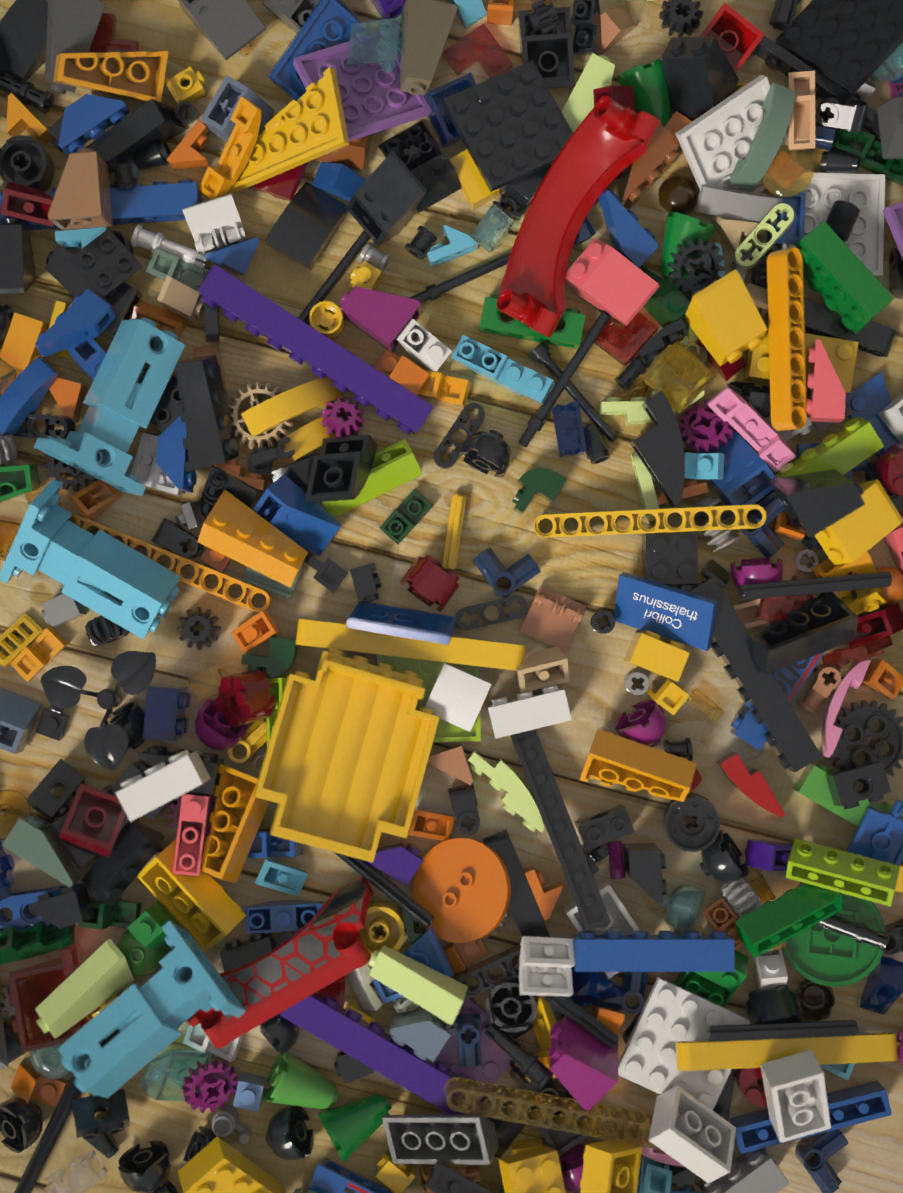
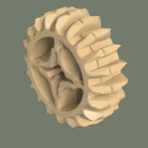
(238, 423)

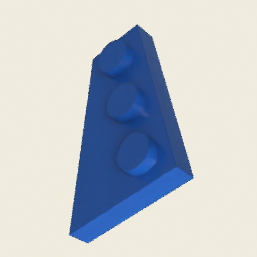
(867, 403)
(426, 951)

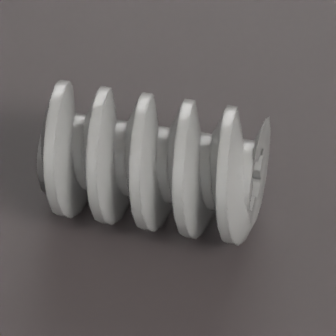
(719, 537)

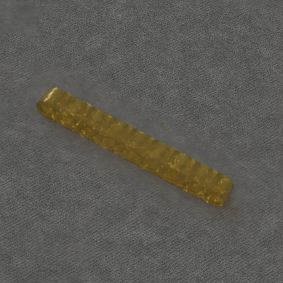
(547, 1106)

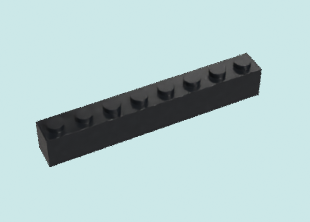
(761, 690)

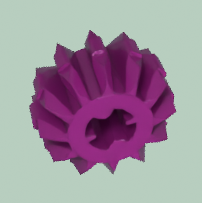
(348, 412)

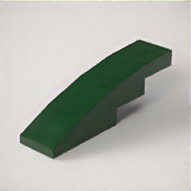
(870, 154)
(33, 941)

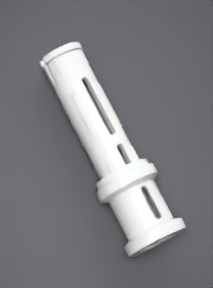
(151, 241)

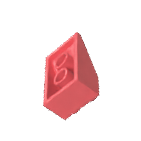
(610, 281)

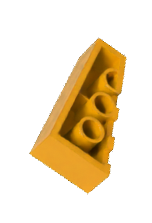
(119, 74)
(251, 540)
(637, 767)
(233, 824)

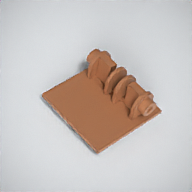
(552, 618)

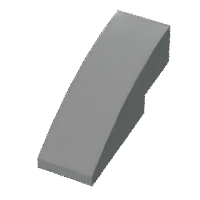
(736, 203)

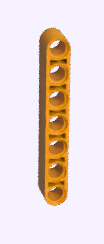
(786, 339)

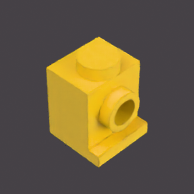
(192, 92)
(366, 277)
(394, 1176)

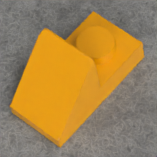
(21, 119)

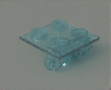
(374, 43)

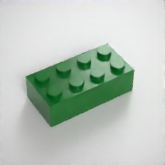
(841, 278)

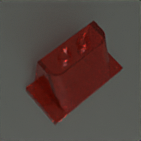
(30, 988)

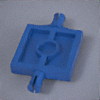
(880, 835)

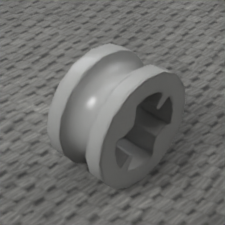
(808, 553)

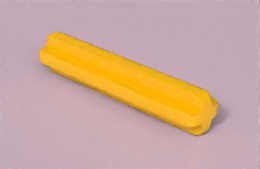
(453, 532)

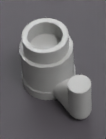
(227, 1121)

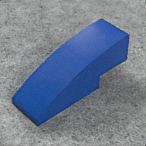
(25, 395)
(272, 846)

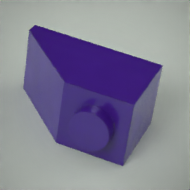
(768, 854)
(398, 861)

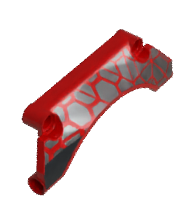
(297, 968)

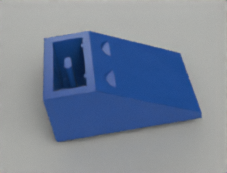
(745, 474)
(302, 522)

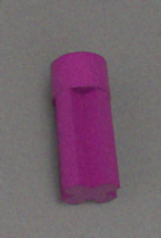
(616, 862)

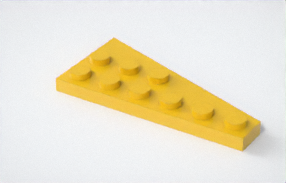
(298, 133)

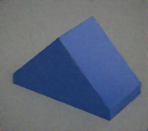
(337, 180)
(235, 256)

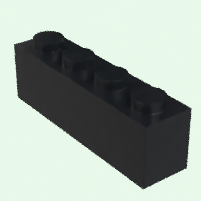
(206, 413)
(805, 632)

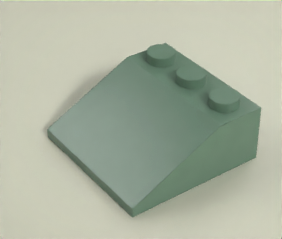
(39, 846)

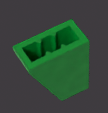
(148, 927)

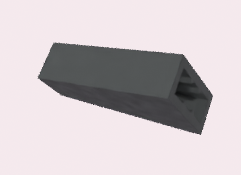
(69, 30)

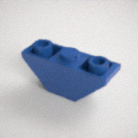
(88, 120)
(172, 456)
(279, 915)

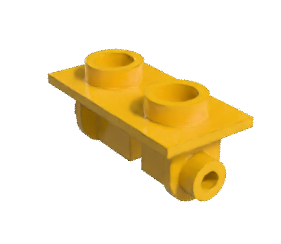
(866, 600)

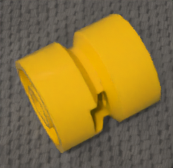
(327, 319)

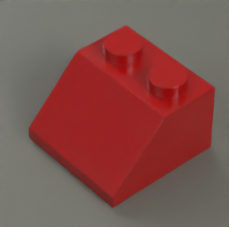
(734, 35)

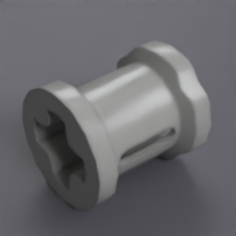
(374, 257)
(644, 683)

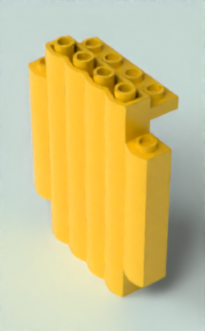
(347, 755)

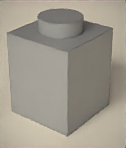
(61, 610)

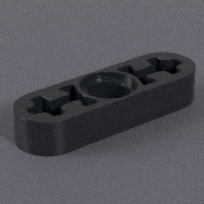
(212, 325)
(463, 416)
(49, 422)
(508, 602)

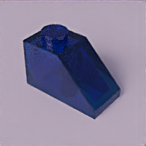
(883, 986)
(593, 987)

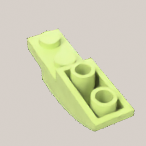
(632, 409)
(517, 796)

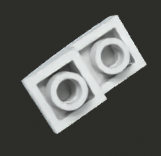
(365, 993)

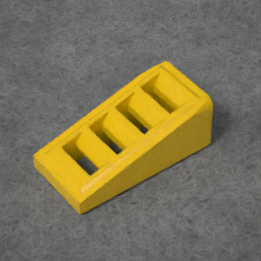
(9, 634)

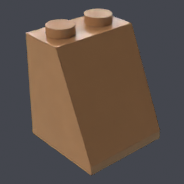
(82, 193)

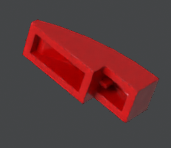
(749, 783)

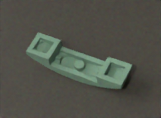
(767, 140)
(165, 264)

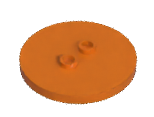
(463, 889)

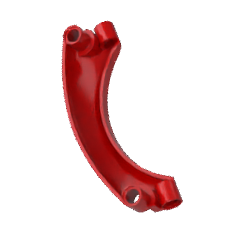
(589, 161)

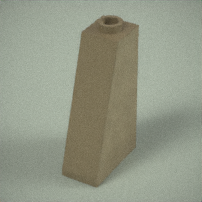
(423, 37)

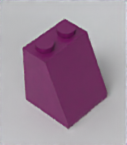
(379, 314)
(582, 1062)

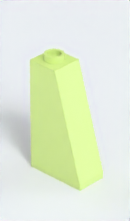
(596, 74)
(418, 983)
(85, 990)

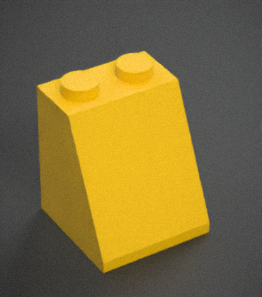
(726, 319)
(862, 528)

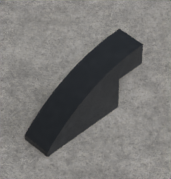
(663, 449)

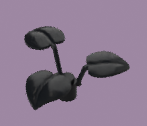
(64, 688)

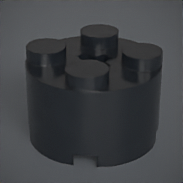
(14, 159)
(773, 1006)

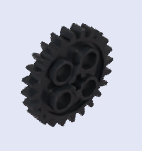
(860, 719)

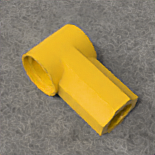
(253, 740)

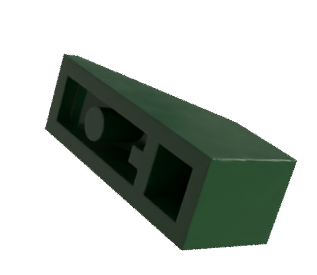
(667, 302)

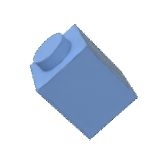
(250, 1091)

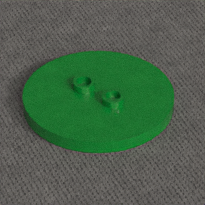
(833, 957)

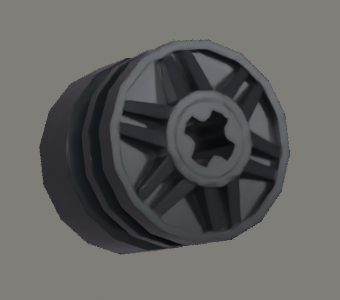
(691, 836)

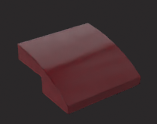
(282, 185)

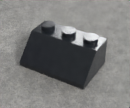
(129, 855)

